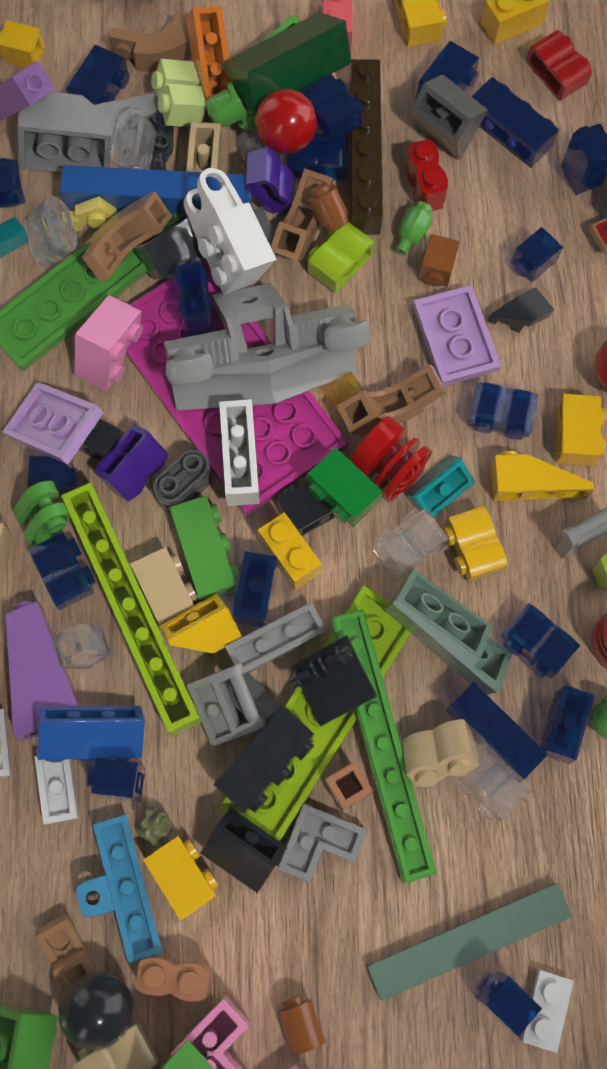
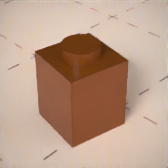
(438, 260)

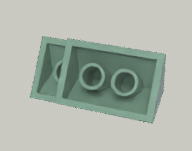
(450, 631)

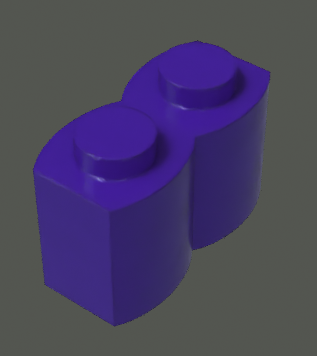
(269, 180)
(131, 463)

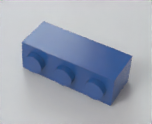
(89, 733)

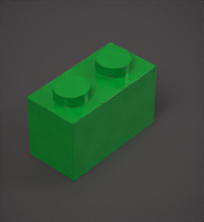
(343, 488)

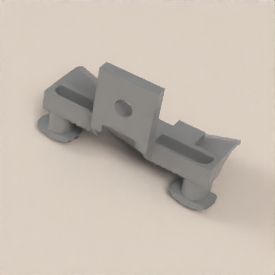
(305, 352)

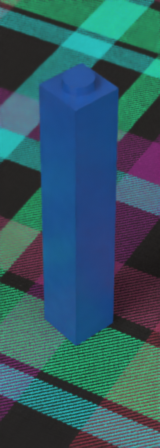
(125, 186)

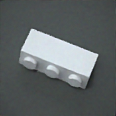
(239, 452)

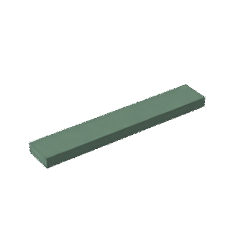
(469, 941)

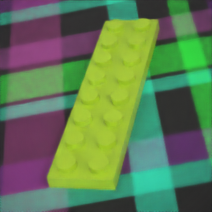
(287, 799)

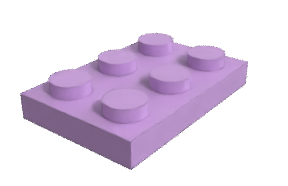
(456, 335)
(53, 422)

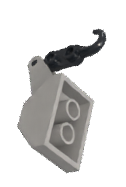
(77, 133)

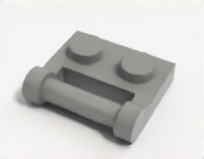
(580, 535)
(217, 708)

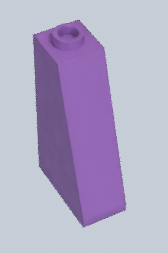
(23, 89)
(34, 669)

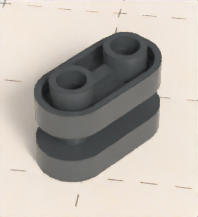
(182, 479)

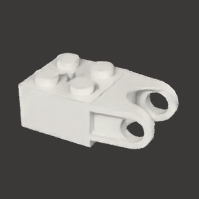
(228, 234)

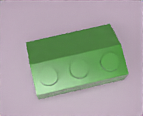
(26, 1037)

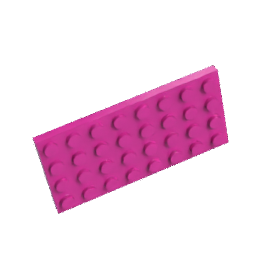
(288, 434)

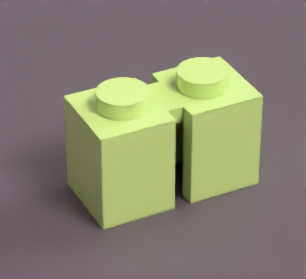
(178, 92)

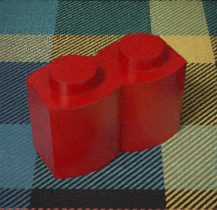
(559, 64)
(426, 174)

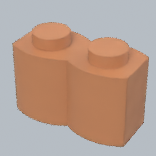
(163, 975)

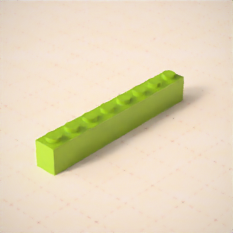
(131, 610)

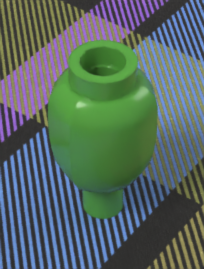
(413, 226)

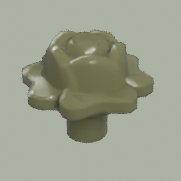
(155, 826)

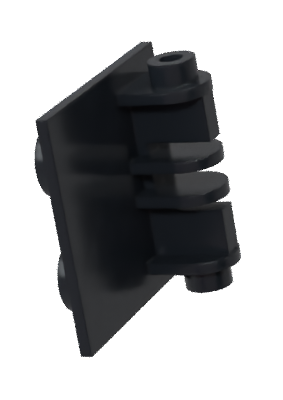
(333, 681)

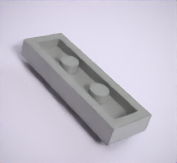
(276, 639)

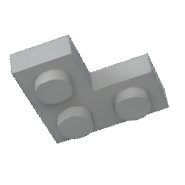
(319, 832)

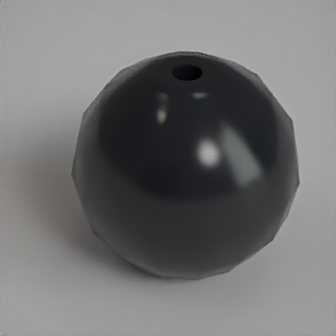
(95, 1010)

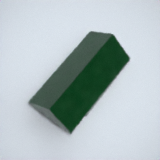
(290, 59)

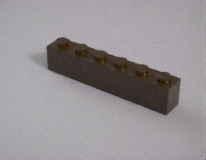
(366, 148)

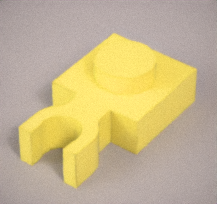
(92, 213)

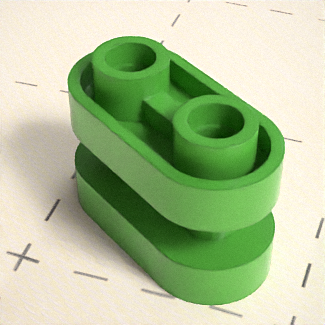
(41, 513)

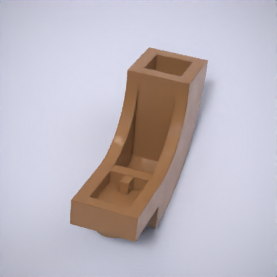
(150, 48)
(301, 225)
(125, 232)
(399, 401)

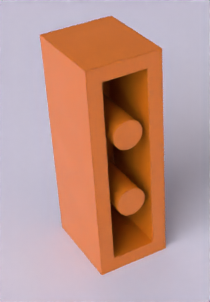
(208, 48)

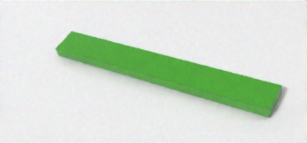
(387, 758)

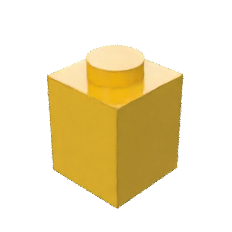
(20, 44)

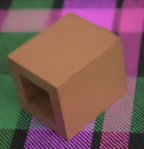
(348, 786)

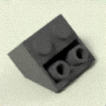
(447, 114)

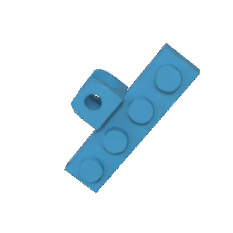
(122, 890)

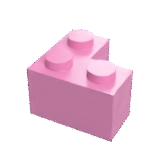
(104, 341)
(217, 1033)

